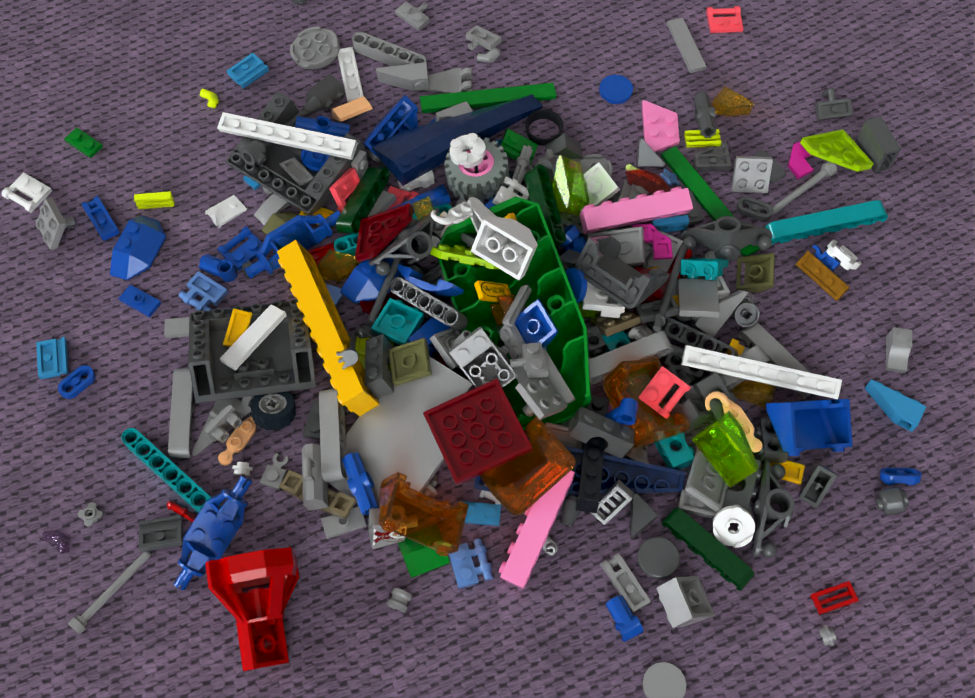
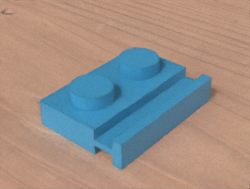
(247, 70)
(52, 358)

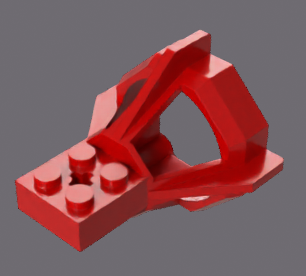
(259, 610)

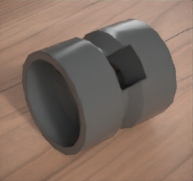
(746, 313)

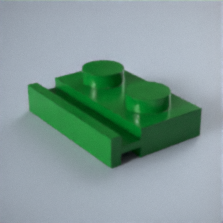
(514, 143)

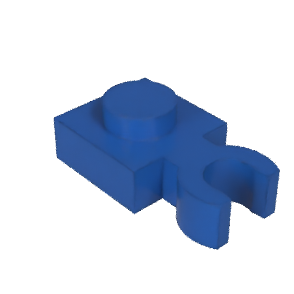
(826, 259)

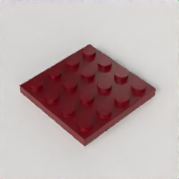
(477, 431)

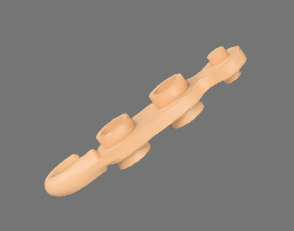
(740, 416)
(237, 441)

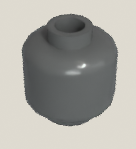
(892, 501)

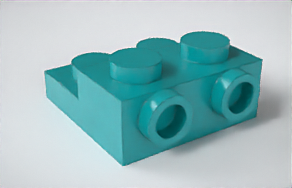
(703, 267)
(398, 321)

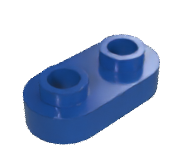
(76, 381)
(900, 475)

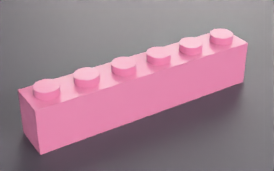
(636, 210)
(534, 534)

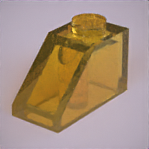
(731, 104)
(337, 265)
(754, 392)

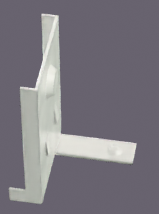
(226, 211)

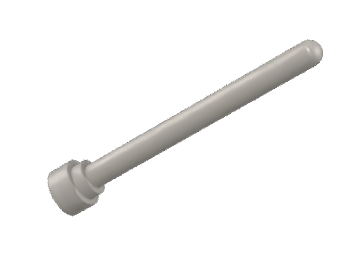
(826, 170)
(80, 622)

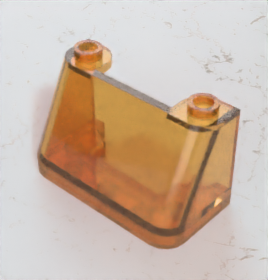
(629, 381)
(530, 476)
(420, 516)

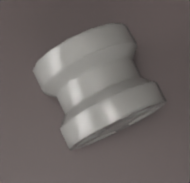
(399, 600)

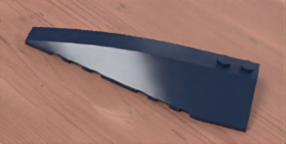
(426, 146)
(636, 475)

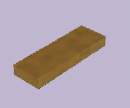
(822, 276)

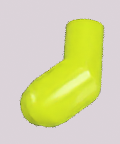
(212, 97)

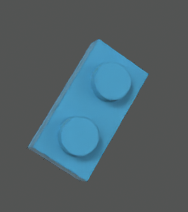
(671, 224)
(483, 513)

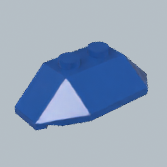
(398, 119)
(136, 247)
(365, 282)

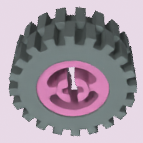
(482, 184)

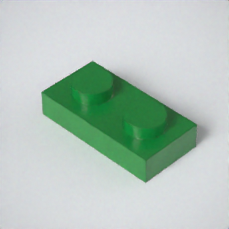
(83, 142)

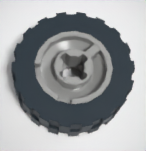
(273, 410)

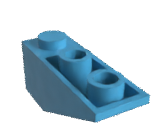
(897, 407)

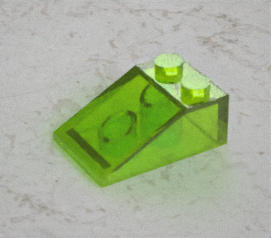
(570, 187)
(727, 449)

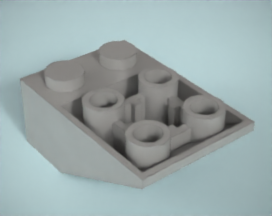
(482, 359)

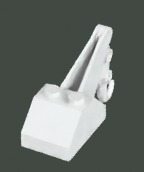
(498, 239)

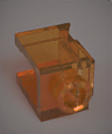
(500, 310)

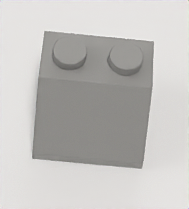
(684, 601)

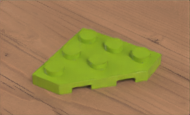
(838, 149)
(461, 254)

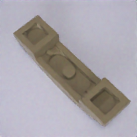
(338, 503)

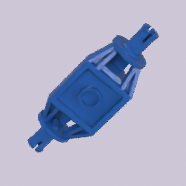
(294, 229)
(212, 531)

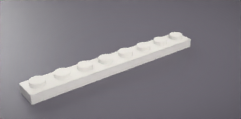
(287, 135)
(761, 372)

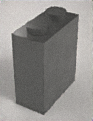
(878, 144)

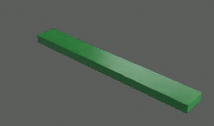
(486, 97)
(700, 189)

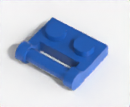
(243, 253)

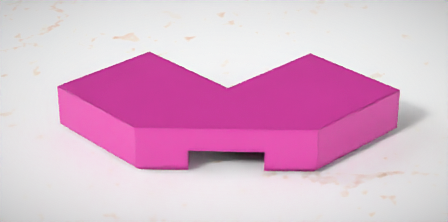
(797, 161)
(660, 243)

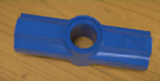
(322, 125)
(360, 482)

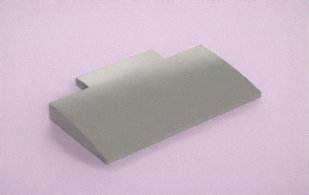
(396, 433)

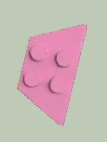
(659, 126)

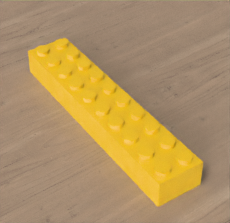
(325, 327)

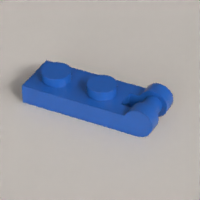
(100, 218)

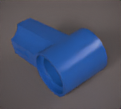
(218, 267)
(625, 413)
(625, 621)

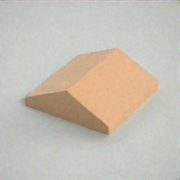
(351, 109)

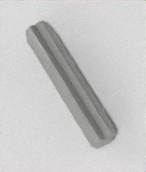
(517, 305)

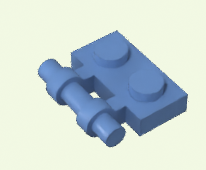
(206, 288)
(463, 564)

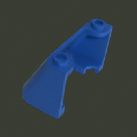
(811, 424)

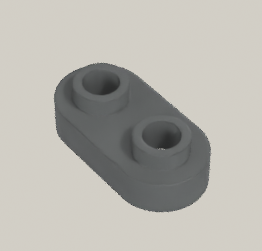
(754, 208)

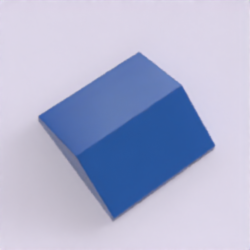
(536, 324)

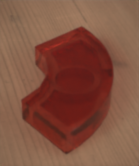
(647, 180)

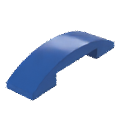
(442, 288)

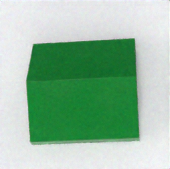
(420, 558)

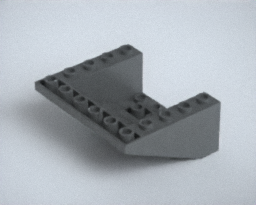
(275, 179)
(275, 366)

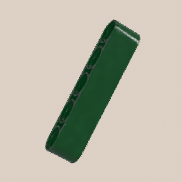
(542, 192)
(362, 200)
(709, 548)

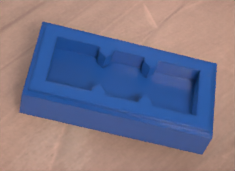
(139, 300)

